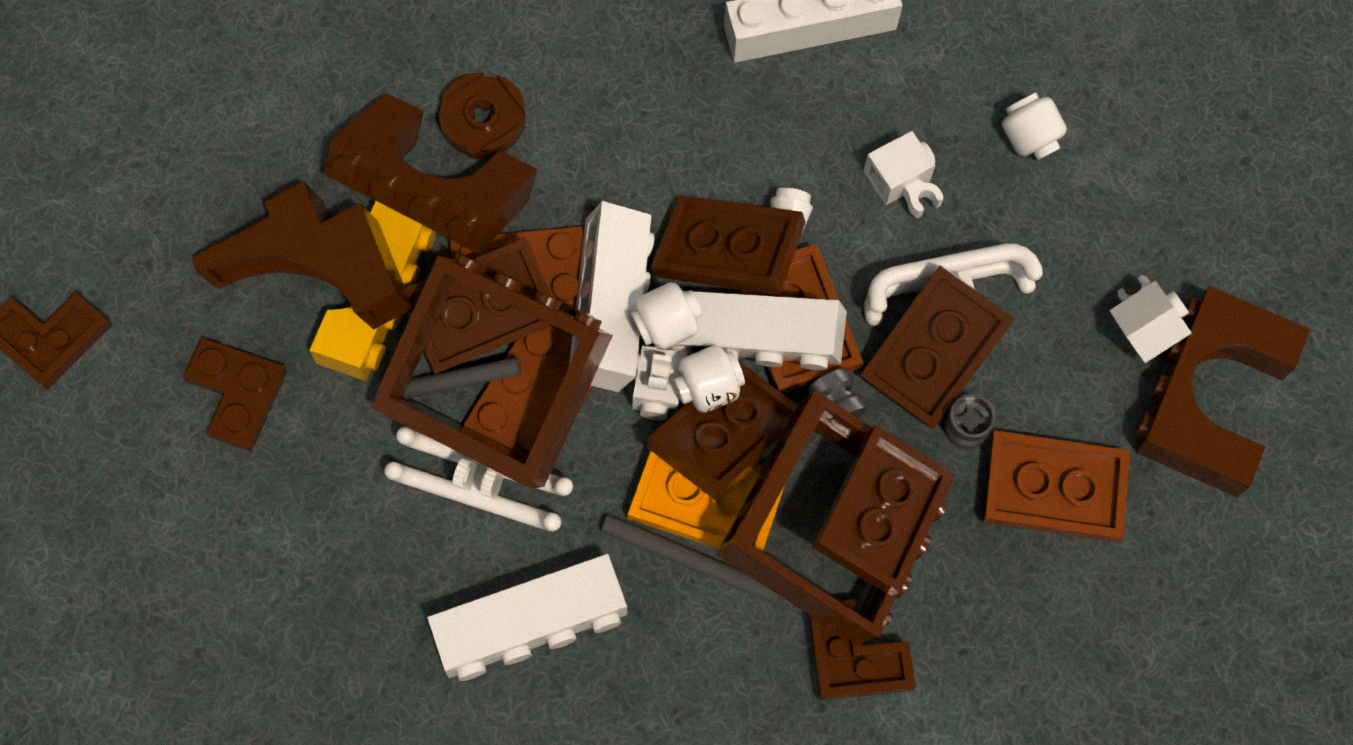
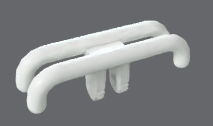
(967, 265)
(473, 483)

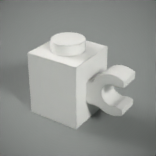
(904, 170)
(1151, 319)
(654, 385)

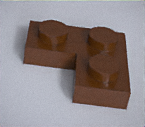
(51, 347)
(247, 387)
(858, 670)

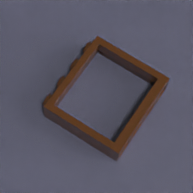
(390, 398)
(848, 432)

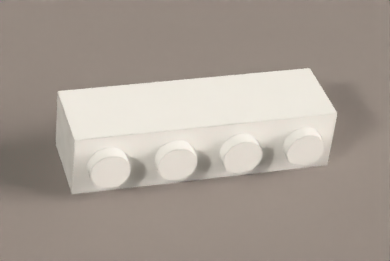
(782, 26)
(610, 283)
(770, 329)
(528, 617)

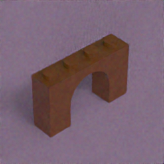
(464, 209)
(1177, 428)

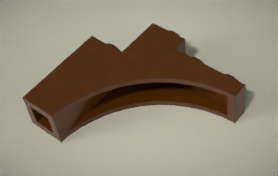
(305, 241)

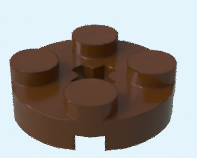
(479, 138)

